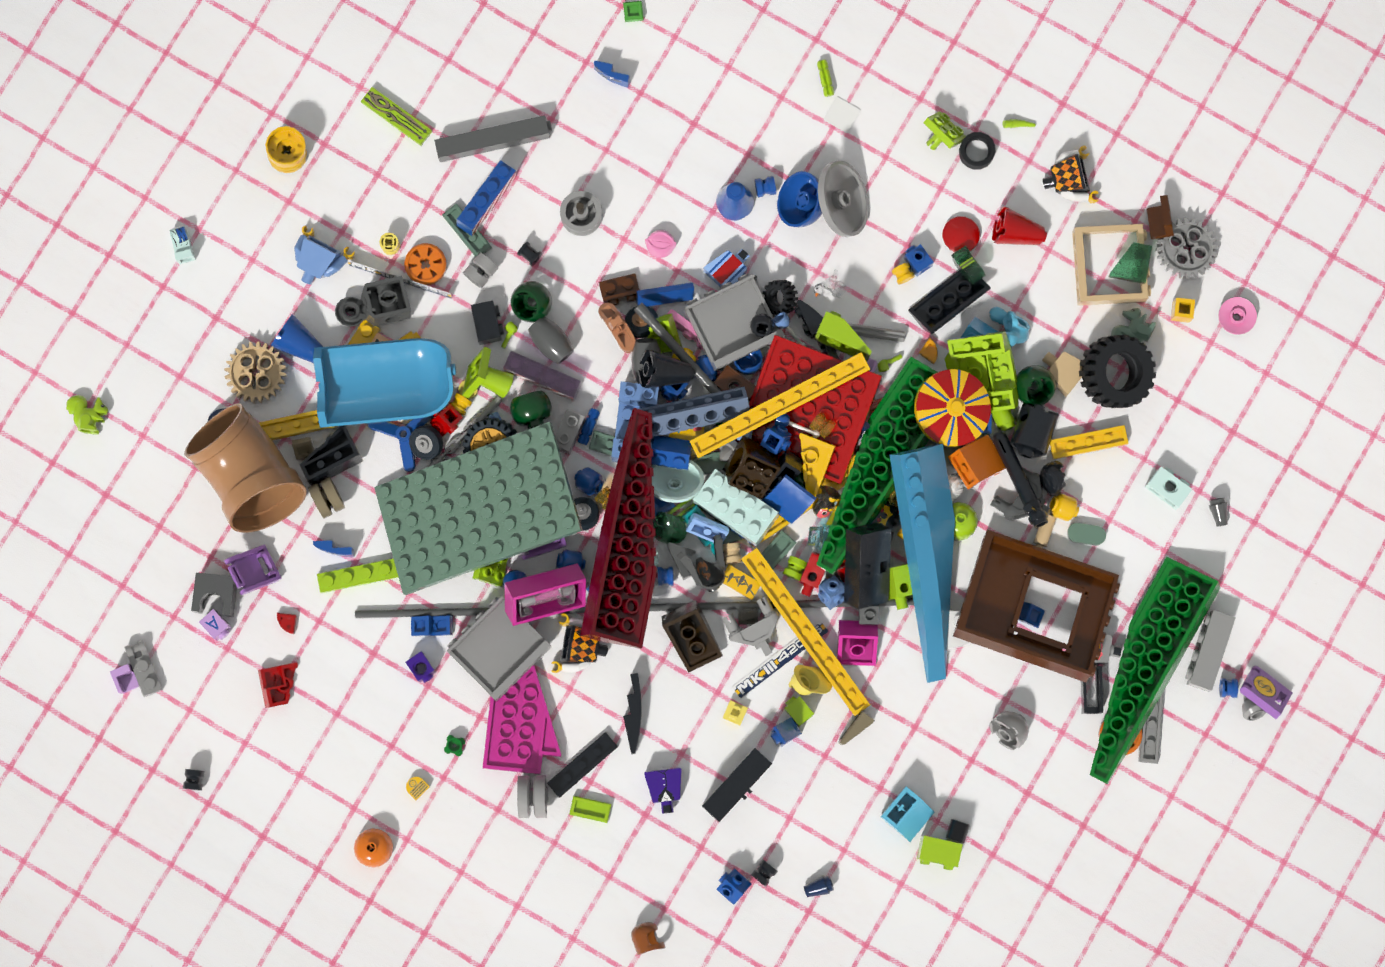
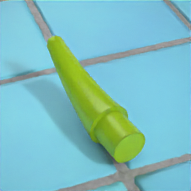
(1013, 123)

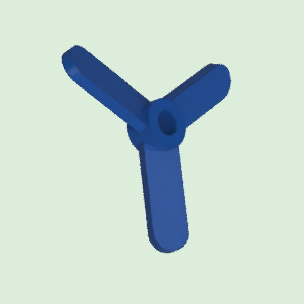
(395, 431)

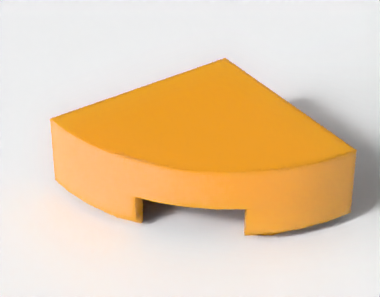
(929, 351)

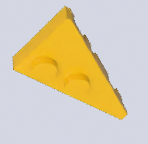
(816, 459)

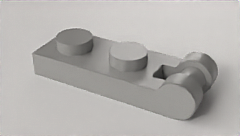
(143, 669)

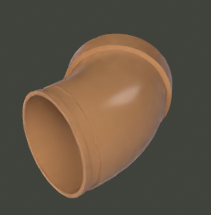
(245, 470)

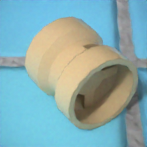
(731, 553)

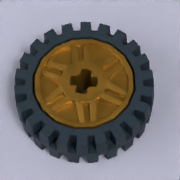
(487, 432)

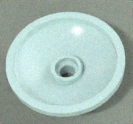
(677, 484)

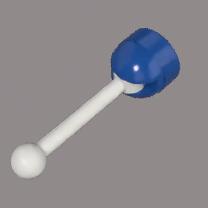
(784, 420)

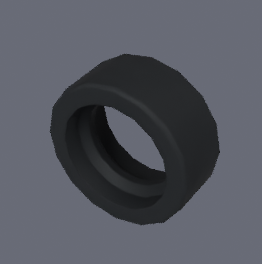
(977, 165)

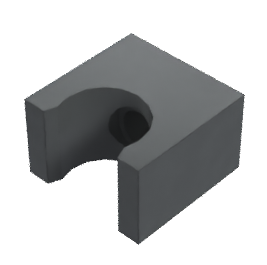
(213, 584)

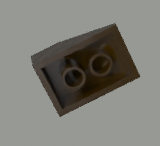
(691, 636)

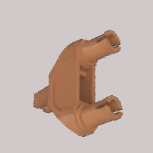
(617, 327)

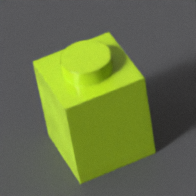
(798, 710)

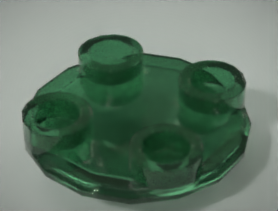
(669, 528)

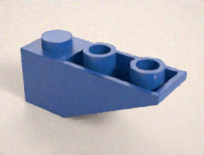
(785, 732)

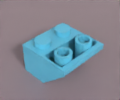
(907, 814)

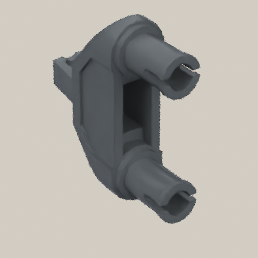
(1015, 510)

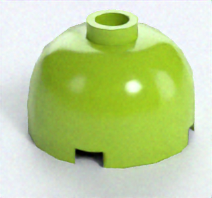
(965, 521)

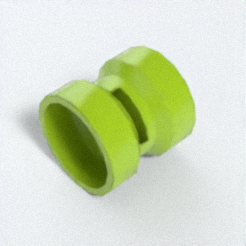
(794, 568)

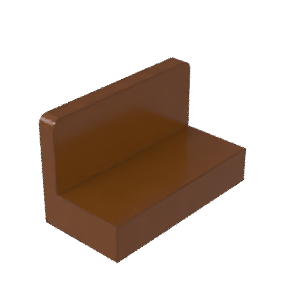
(1160, 219)

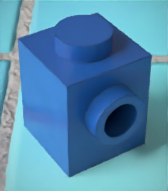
(918, 259)

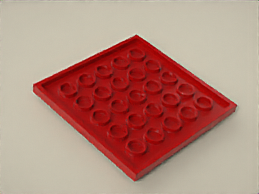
(846, 404)

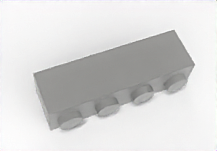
(1210, 650)

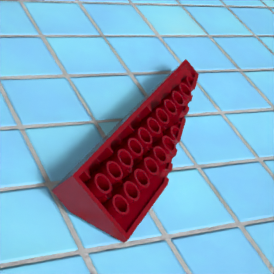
(625, 551)

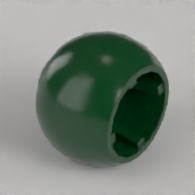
(527, 298)
(1039, 391)
(531, 409)

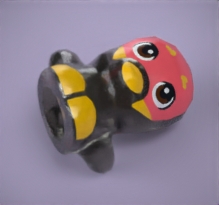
(825, 504)

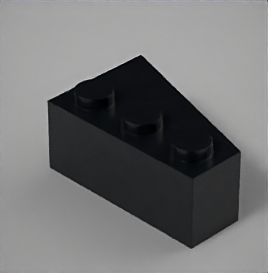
(332, 457)

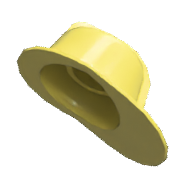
(809, 680)

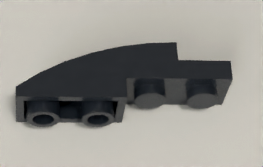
(812, 321)

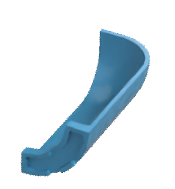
(382, 381)

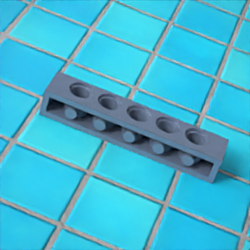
(700, 408)

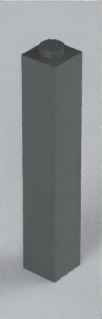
(493, 138)

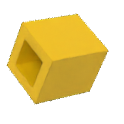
(1182, 310)

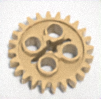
(238, 372)

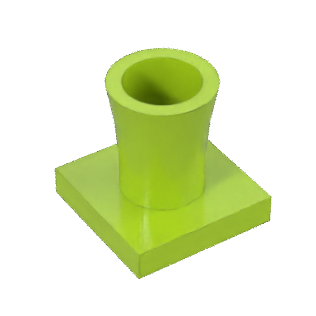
(482, 375)

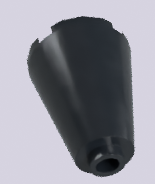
(663, 370)

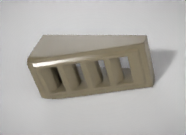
(860, 723)

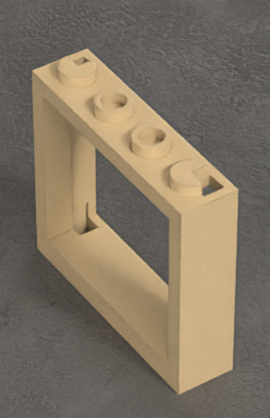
(1080, 273)

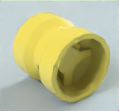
(389, 247)

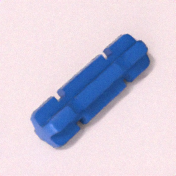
(588, 426)

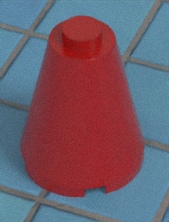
(1017, 229)

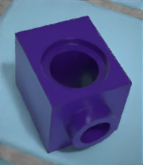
(413, 662)

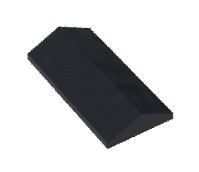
(947, 301)

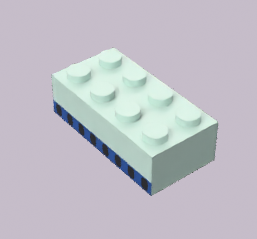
(735, 508)

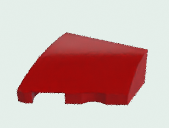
(277, 684)

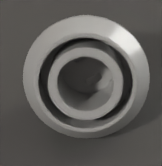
(1251, 710)

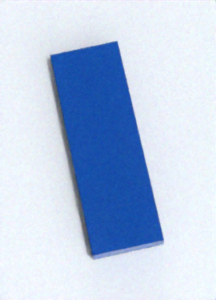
(665, 294)

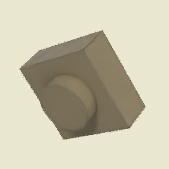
(302, 447)

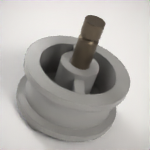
(581, 213)

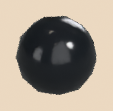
(762, 325)

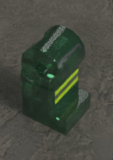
(968, 265)

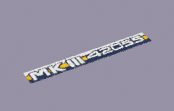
(406, 281)
(773, 663)

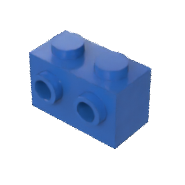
(671, 452)

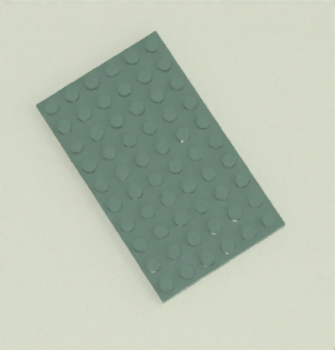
(478, 508)

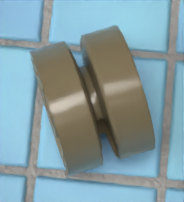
(326, 497)

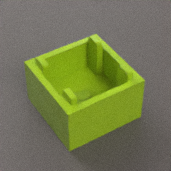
(939, 852)

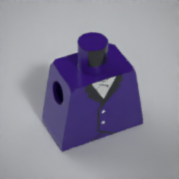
(664, 787)

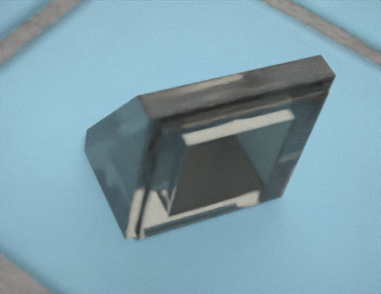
(747, 616)

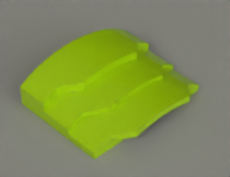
(991, 362)

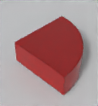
(287, 622)

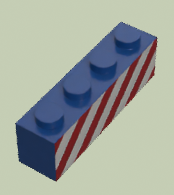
(486, 198)

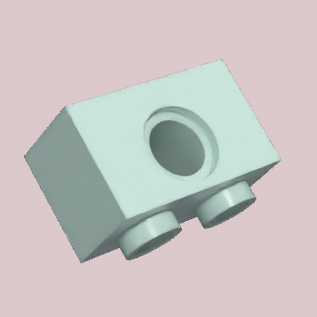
(1172, 498)

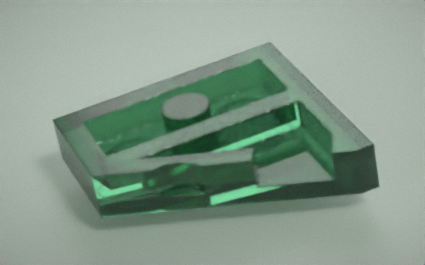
(1133, 264)

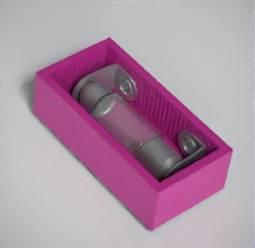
(544, 594)

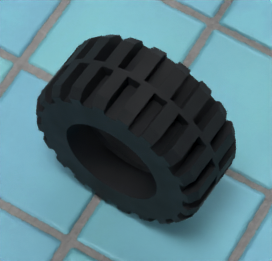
(1140, 371)

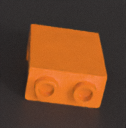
(977, 461)

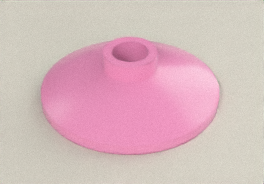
(1245, 311)

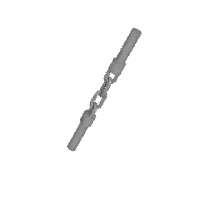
(492, 405)

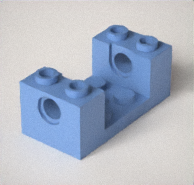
(631, 396)

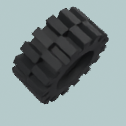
(788, 296)

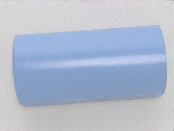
(706, 527)

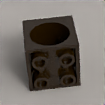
(751, 467)

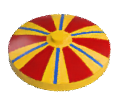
(952, 408)

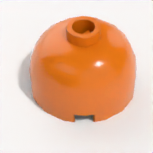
(382, 850)

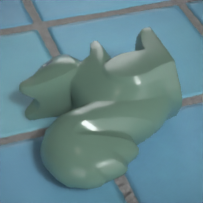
(1137, 328)

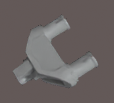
(757, 633)

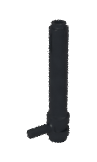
(1032, 505)

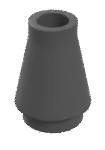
(1219, 511)

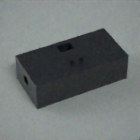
(867, 565)
(737, 785)

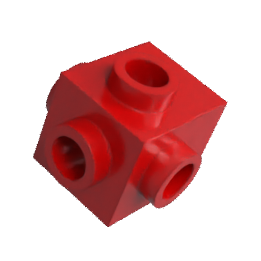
(446, 420)

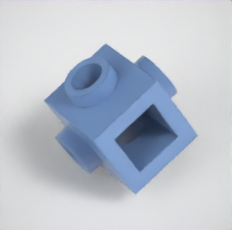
(831, 592)

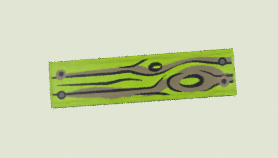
(396, 116)

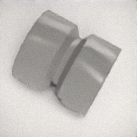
(485, 265)

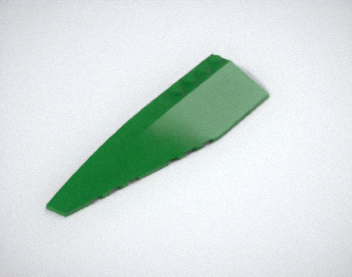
(871, 478)
(1150, 656)

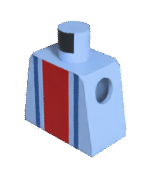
(727, 267)

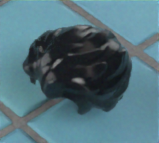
(1052, 478)

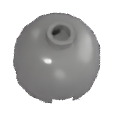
(1010, 729)

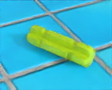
(825, 78)

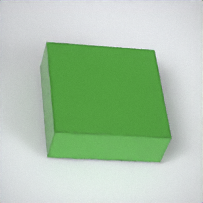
(633, 11)

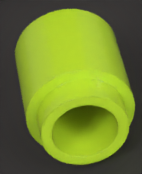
(1004, 419)

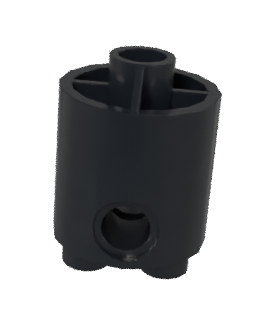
(1033, 431)

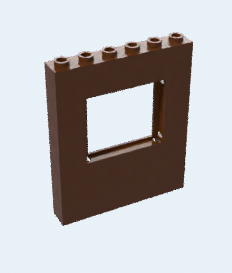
(998, 594)

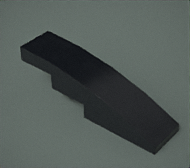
(633, 721)

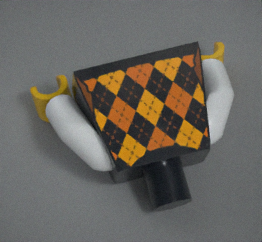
(1070, 177)
(577, 650)

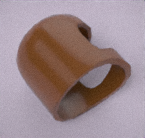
(644, 938)

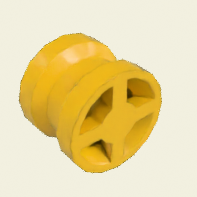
(903, 273)
(460, 403)

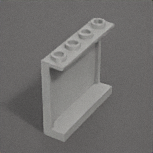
(725, 318)
(496, 650)

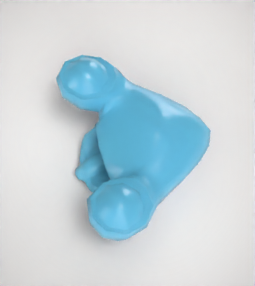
(1015, 327)

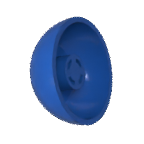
(799, 200)

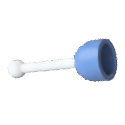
(782, 321)

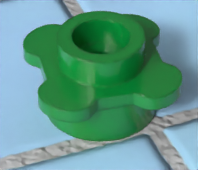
(449, 746)

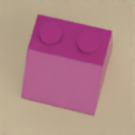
(857, 643)

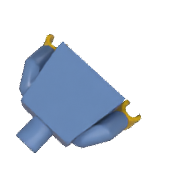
(317, 257)

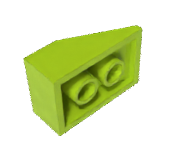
(839, 335)

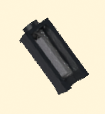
(1092, 693)

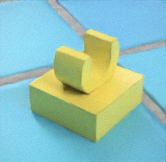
(735, 713)

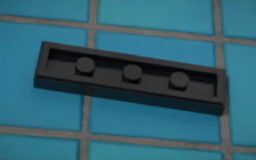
(582, 765)

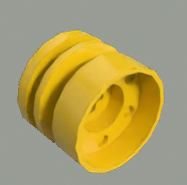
(290, 140)

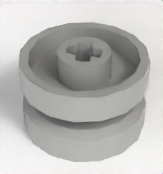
(533, 796)

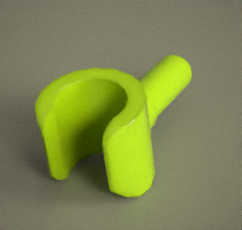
(511, 328)
(883, 364)

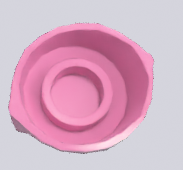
(660, 243)

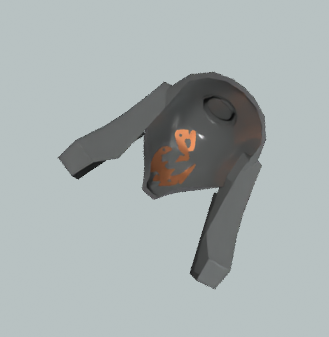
(713, 571)

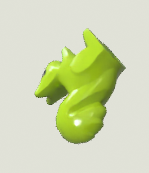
(85, 417)

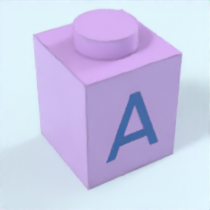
(215, 625)

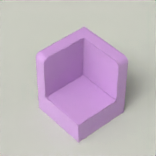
(124, 679)

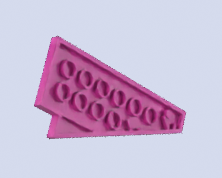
(520, 729)

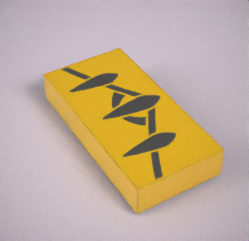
(741, 582)

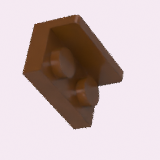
(619, 289)

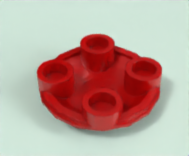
(960, 233)

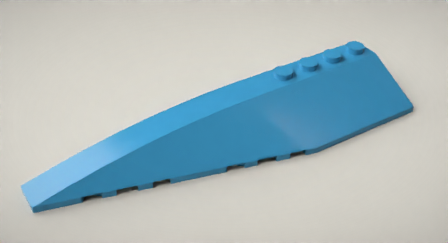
(928, 541)

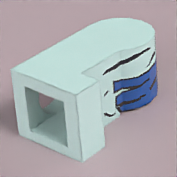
(182, 245)

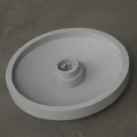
(843, 198)

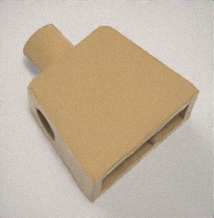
(1065, 371)

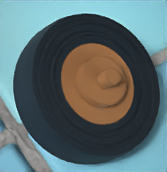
(637, 325)

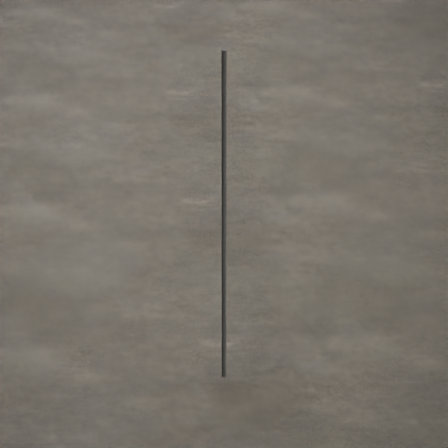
(653, 607)

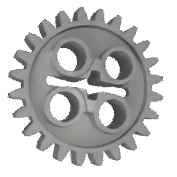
(1203, 244)

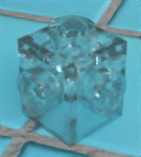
(817, 536)

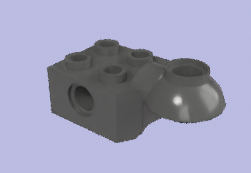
(379, 304)

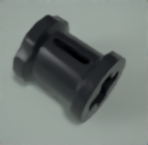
(529, 253)

